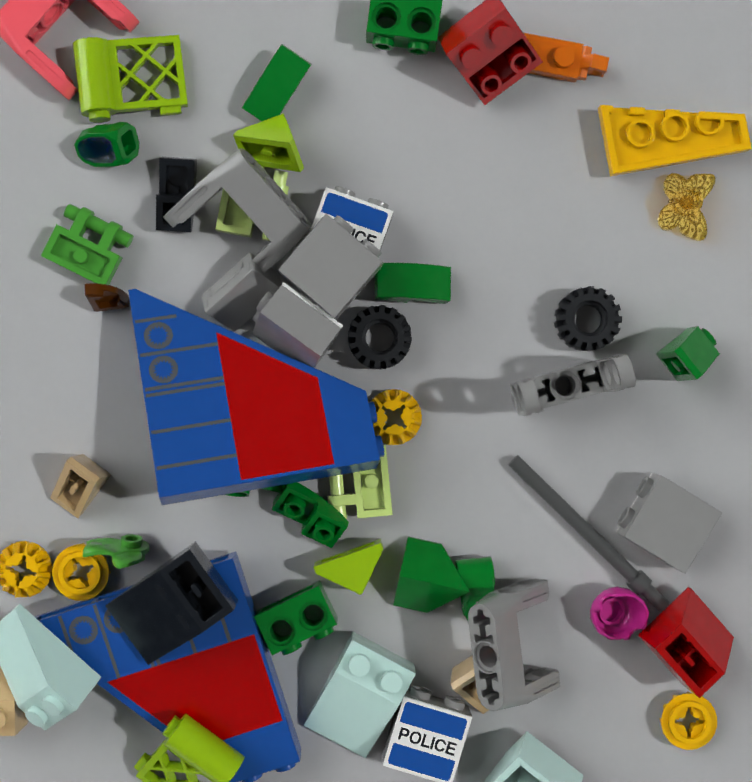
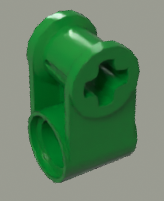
(478, 577)

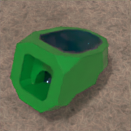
(108, 145)

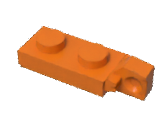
(566, 59)

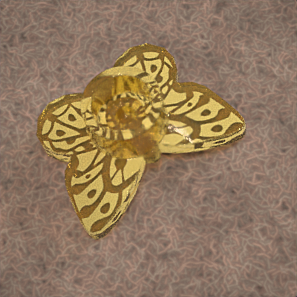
(685, 203)

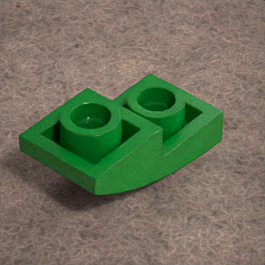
(276, 84)
(413, 282)
(318, 516)

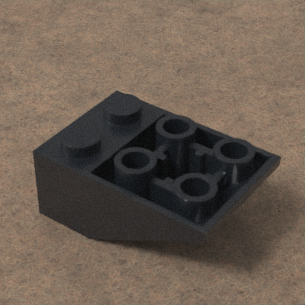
(173, 604)

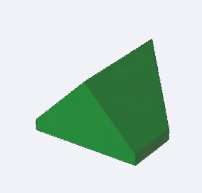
(427, 577)

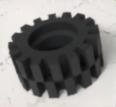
(608, 313)
(388, 317)

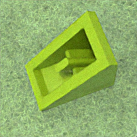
(271, 144)
(352, 567)

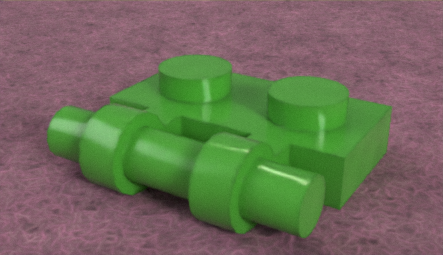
(81, 255)

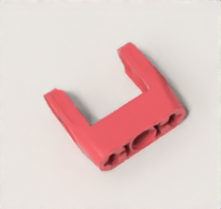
(28, 20)

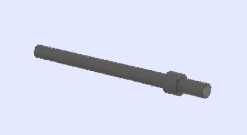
(636, 580)

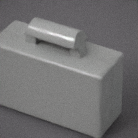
(238, 293)

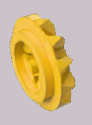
(411, 416)
(36, 560)
(78, 588)
(699, 732)

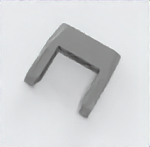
(257, 196)
(615, 375)
(497, 647)

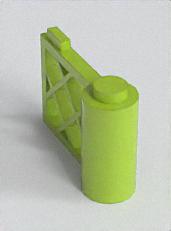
(101, 83)
(199, 754)

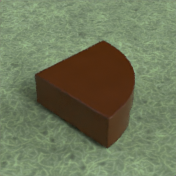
(106, 297)

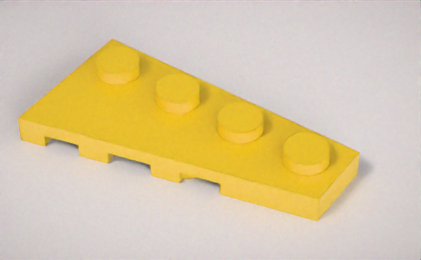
(657, 138)

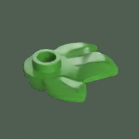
(124, 551)

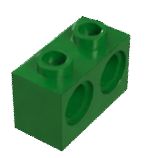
(401, 34)
(292, 611)

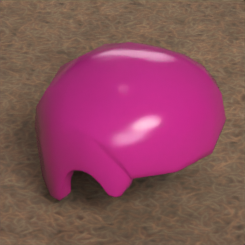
(618, 613)

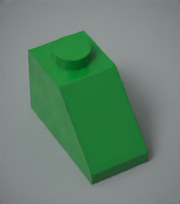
(689, 354)

